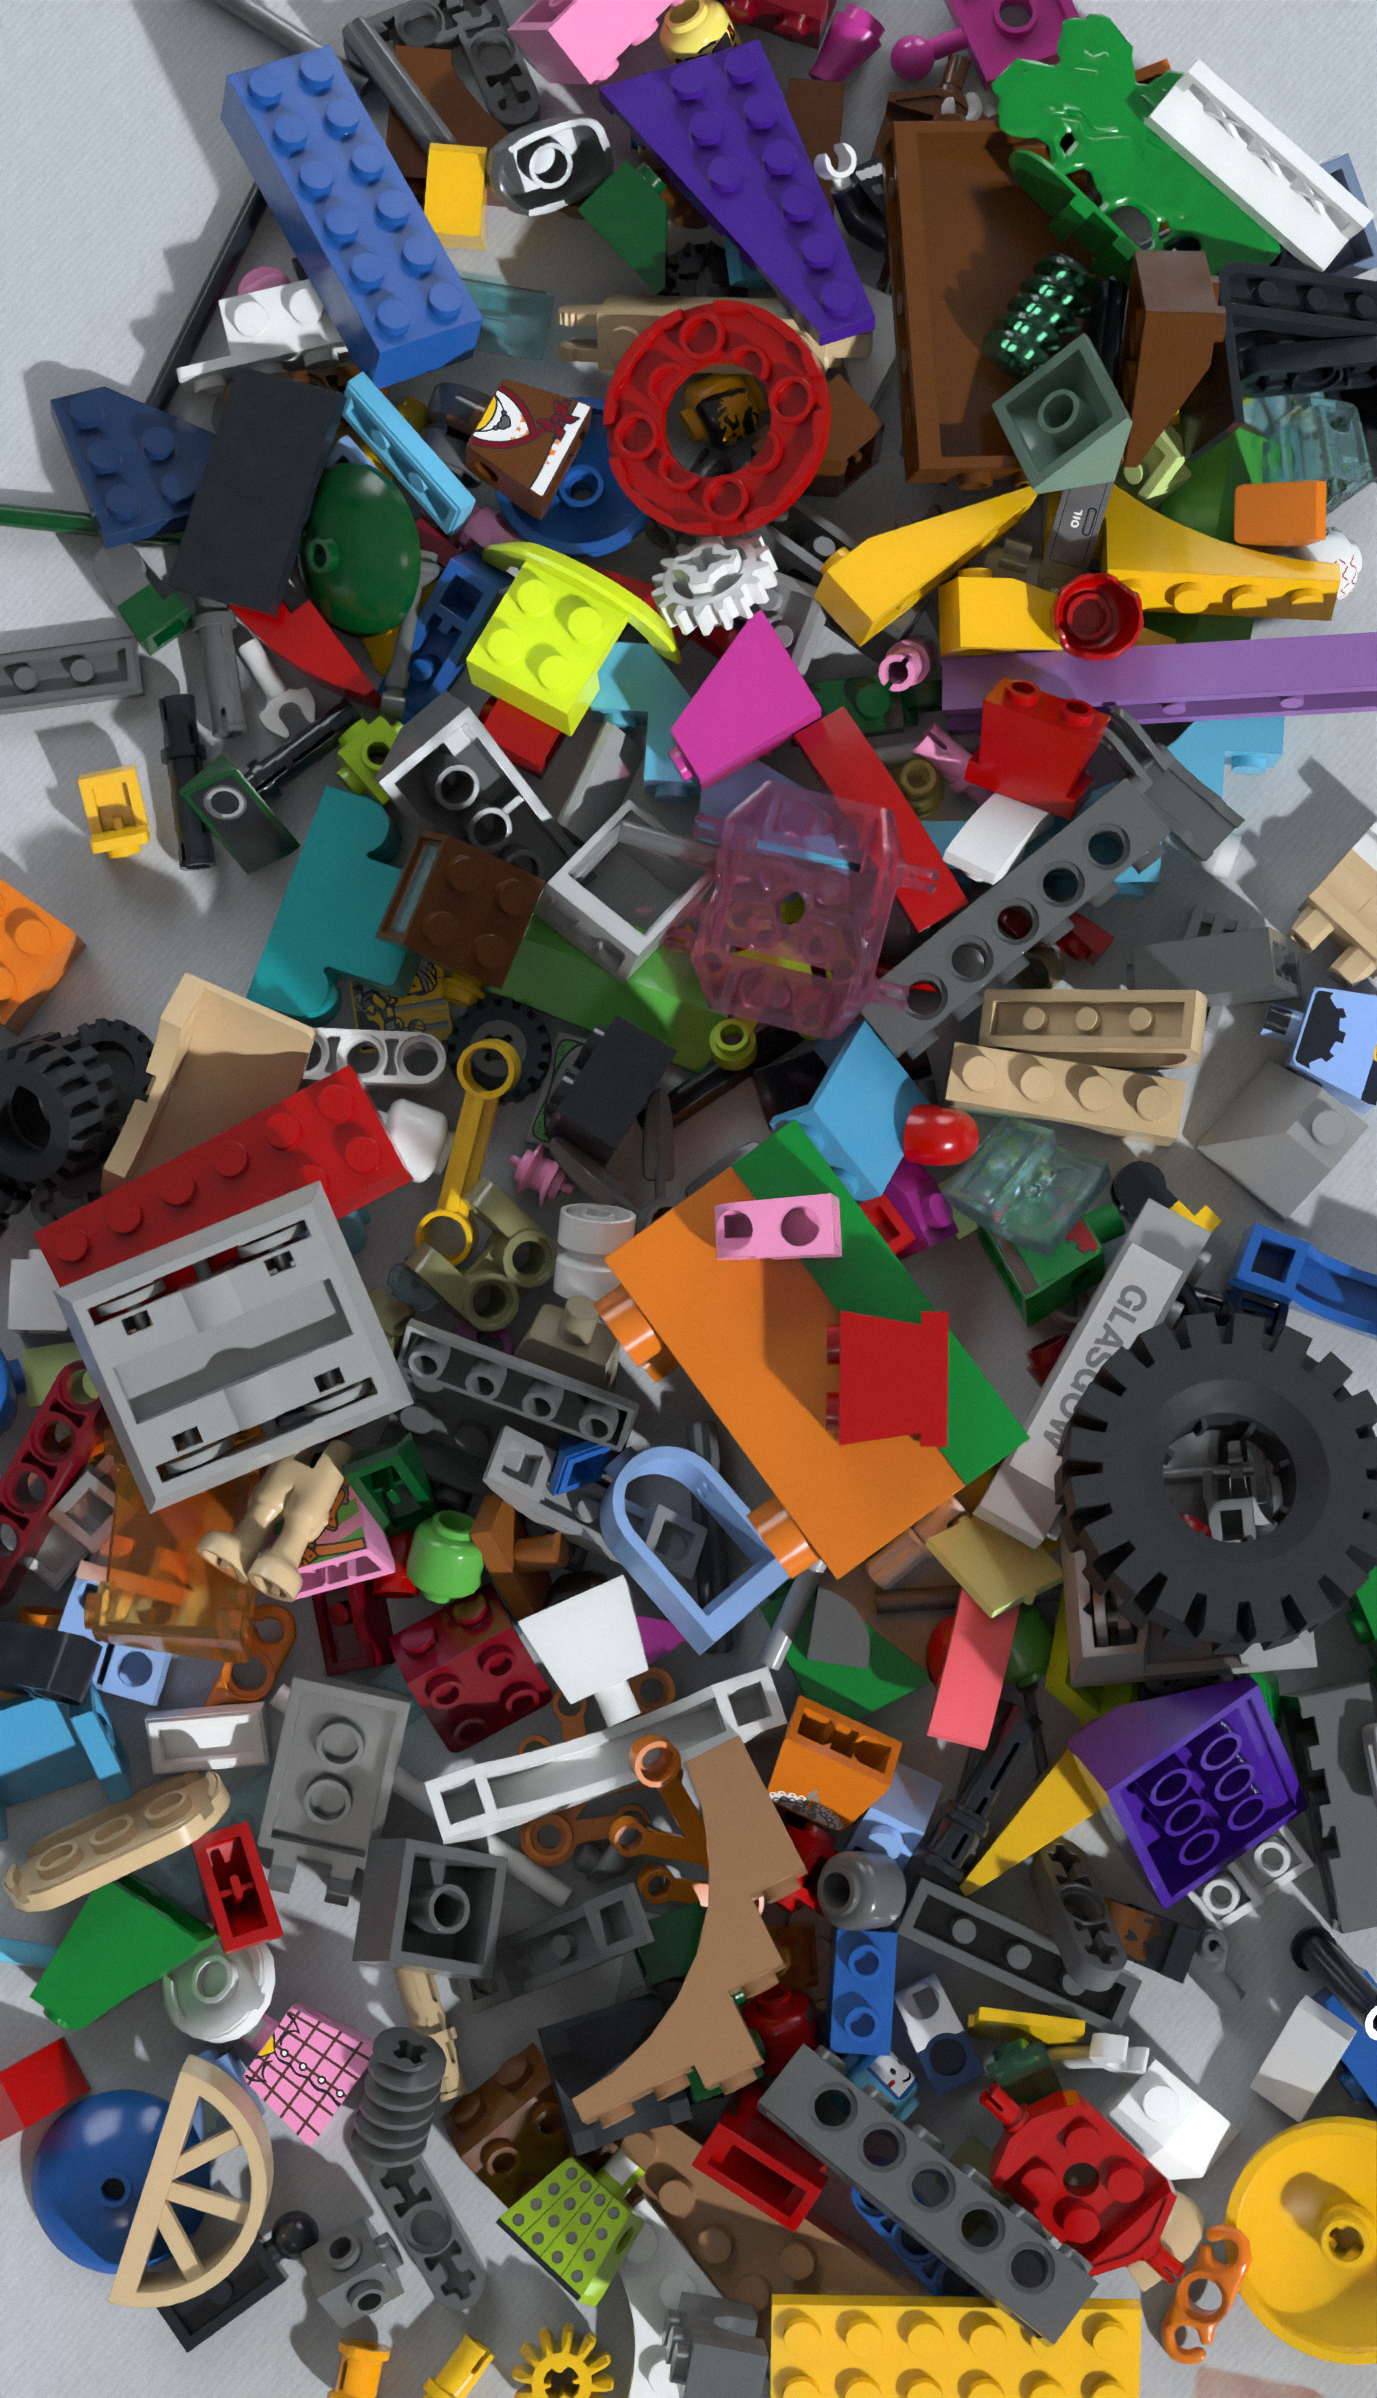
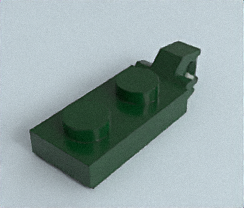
(874, 706)

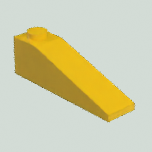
(901, 567)
(1002, 617)
(1043, 1814)

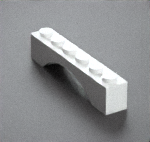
(558, 1777)

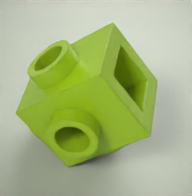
(360, 744)

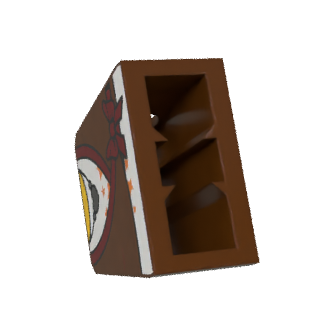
(521, 441)

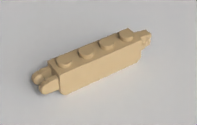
(627, 316)

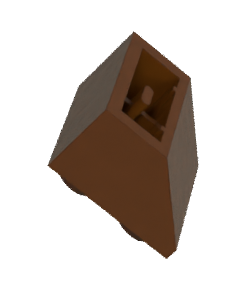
(852, 442)

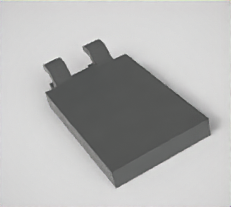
(332, 1778)

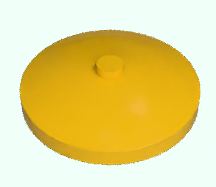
(1313, 2237)

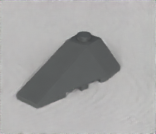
(460, 783)

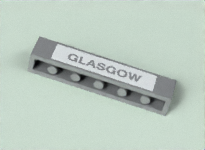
(1131, 1298)

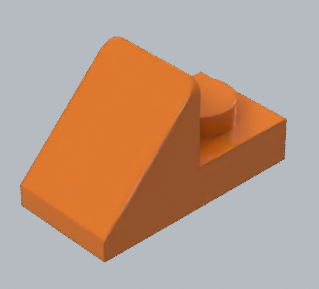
(1279, 515)

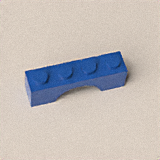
(1305, 1280)

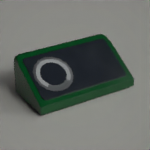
(238, 815)

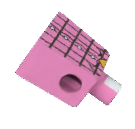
(305, 2066)

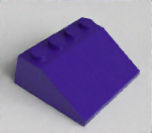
(1188, 1782)

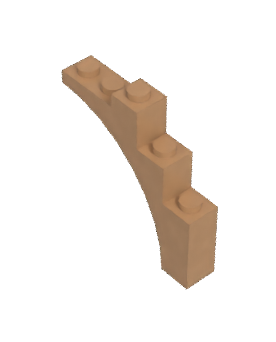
(735, 1952)

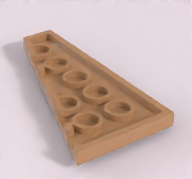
(742, 2246)

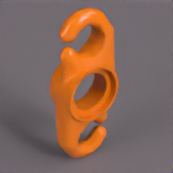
(271, 1654)
(1227, 2278)

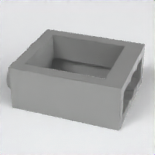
(596, 927)

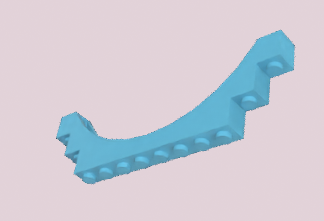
(645, 692)

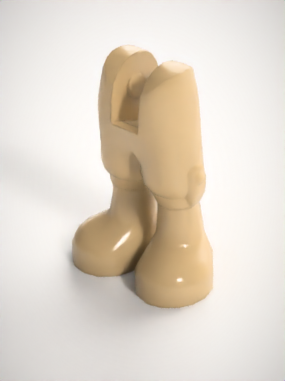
(285, 1492)

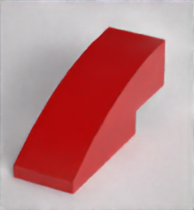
(313, 650)

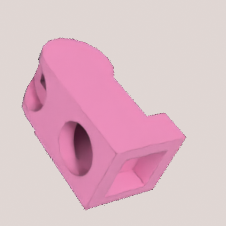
(779, 1228)

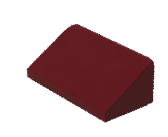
(353, 1628)

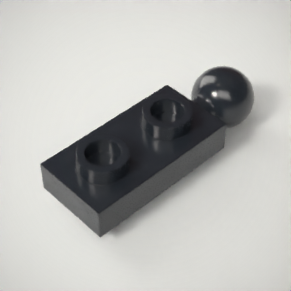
(246, 2285)

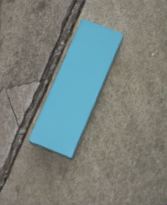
(407, 455)

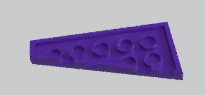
(744, 168)

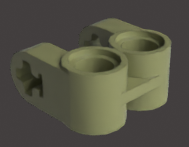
(494, 1267)

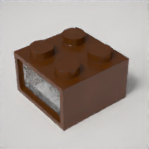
(460, 908)

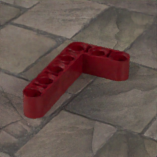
(55, 1466)

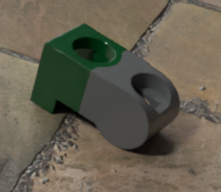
(129, 589)

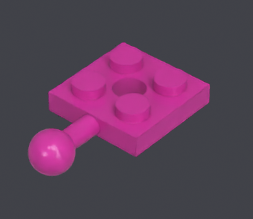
(986, 38)

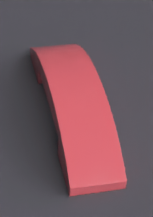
(972, 1674)

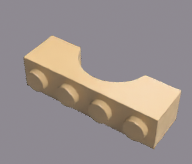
(1074, 1093)

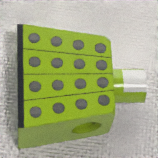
(579, 2223)

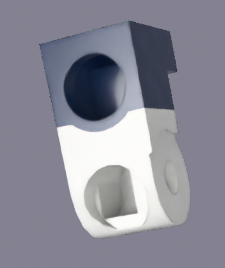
(937, 2035)

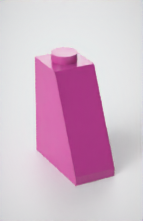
(742, 708)

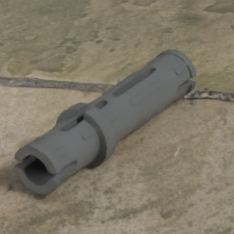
(215, 629)

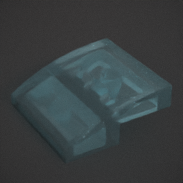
(1027, 1185)

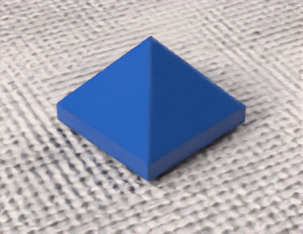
(576, 1464)

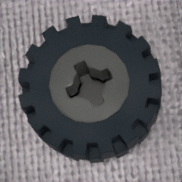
(502, 1021)

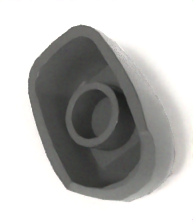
(549, 164)

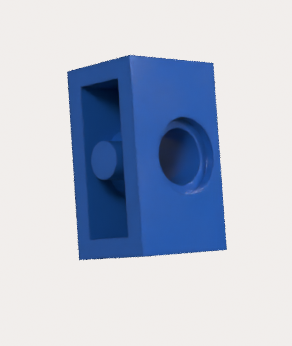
(861, 1991)

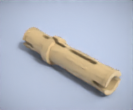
(427, 2015)

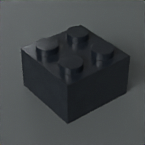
(614, 1083)

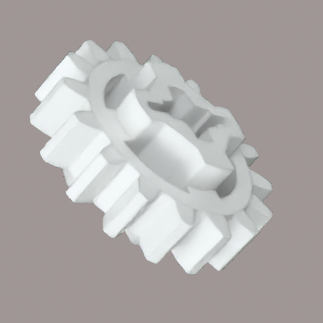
(714, 582)

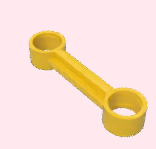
(470, 1145)

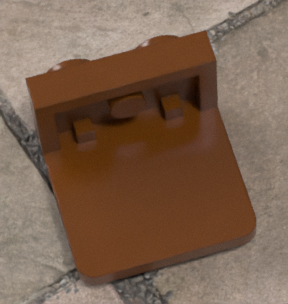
(513, 2128)

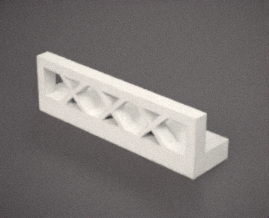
(1258, 167)

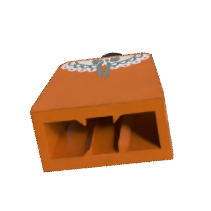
(830, 1767)

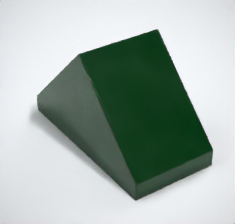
(392, 1484)

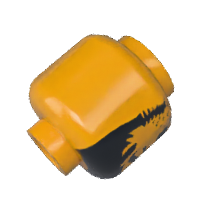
(722, 409)

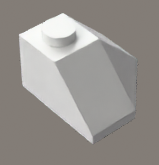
(1168, 2122)

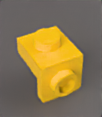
(115, 811)

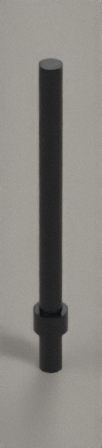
(207, 299)

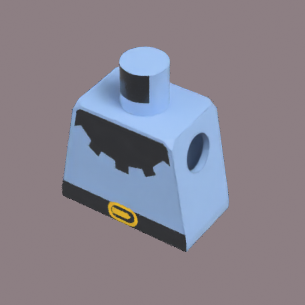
(1331, 1043)

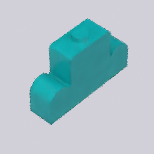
(333, 915)

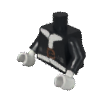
(860, 189)

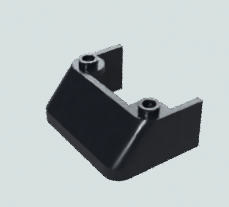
(1277, 308)

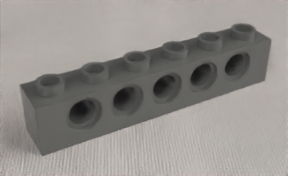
(1118, 815)
(1039, 2310)

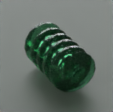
(1041, 315)

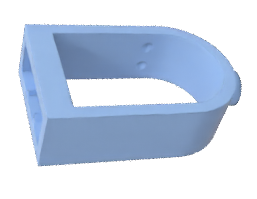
(696, 1625)

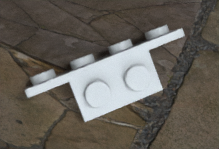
(269, 334)

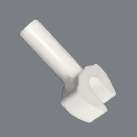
(278, 694)
(1105, 2052)

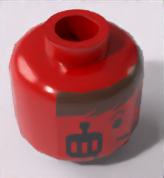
(784, 2022)

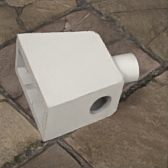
(592, 1647)

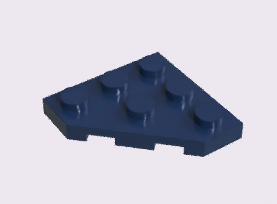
(131, 463)

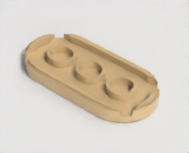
(116, 1841)

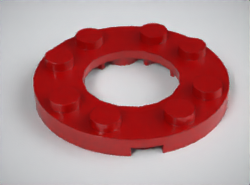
(646, 384)

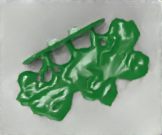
(1105, 110)

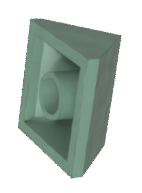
(1066, 421)

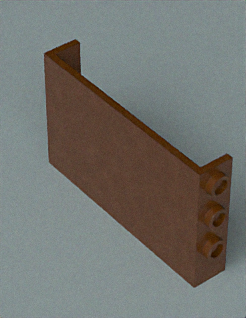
(957, 255)

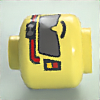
(696, 30)

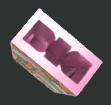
(346, 1550)

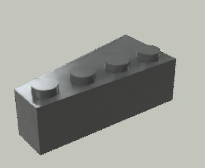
(1334, 1777)

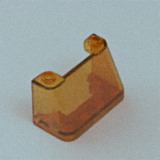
(157, 1584)

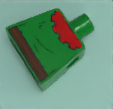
(1046, 1283)

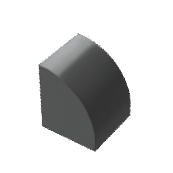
(837, 1632)

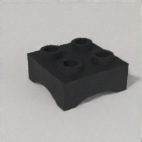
(590, 2049)

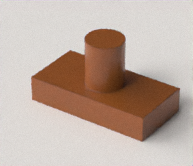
(514, 1558)

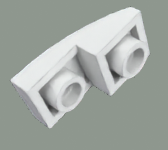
(996, 838)
(1252, 1877)

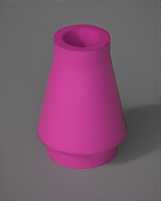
(847, 45)

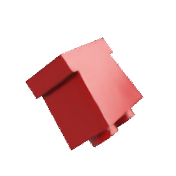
(1037, 747)
(889, 1378)
(761, 2161)

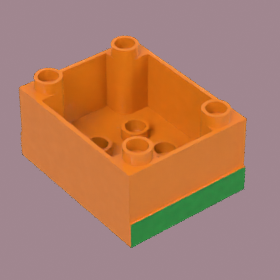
(759, 1357)

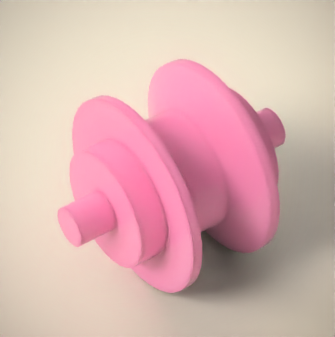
(540, 1174)

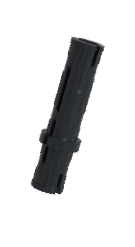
(301, 751)
(184, 761)

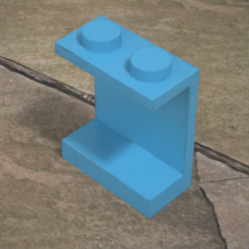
(858, 1110)
(56, 1747)

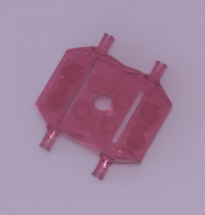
(841, 918)

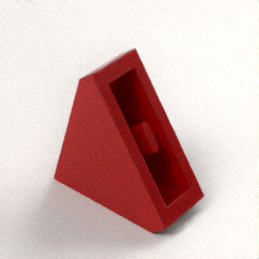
(235, 1888)
(39, 2086)

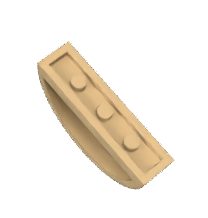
(1098, 1026)
(156, 2289)

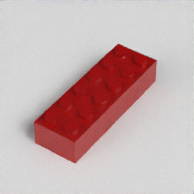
(311, 1136)

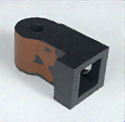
(1154, 1939)

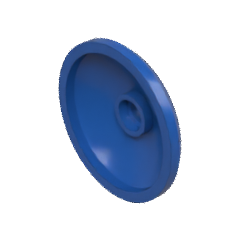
(587, 526)
(96, 2141)

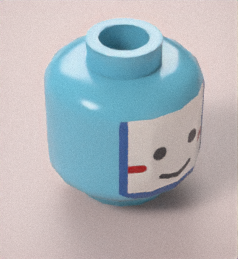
(887, 2076)

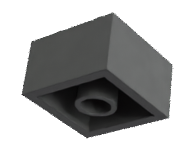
(430, 1908)

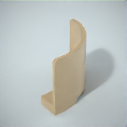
(210, 1069)

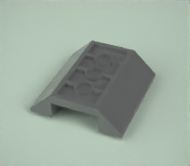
(473, 1391)

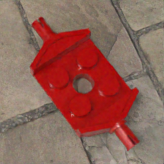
(1107, 2220)

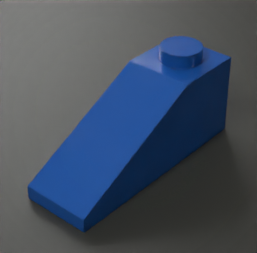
(450, 628)

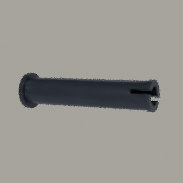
(1316, 1951)

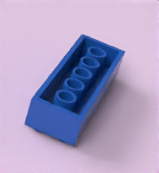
(350, 217)

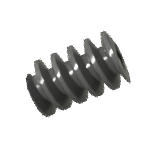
(398, 2098)

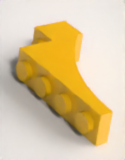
(1197, 574)

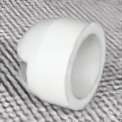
(1224, 856)

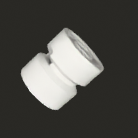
(590, 1235)

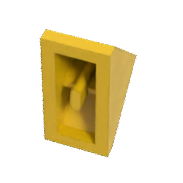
(457, 195)

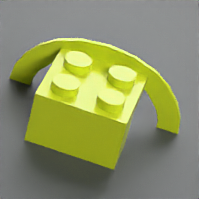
(556, 633)

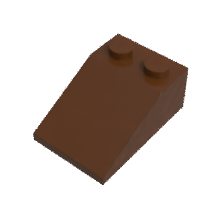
(1165, 340)

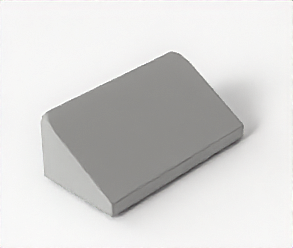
(600, 784)

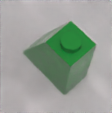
(847, 1688)
(116, 1950)

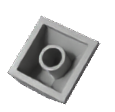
(1280, 1138)

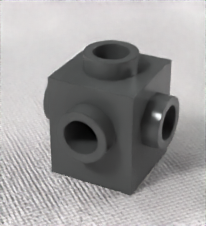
(354, 2271)

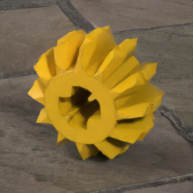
(558, 2356)

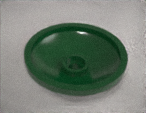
(360, 551)

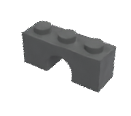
(714, 2348)

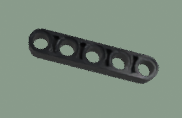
(46, 1663)

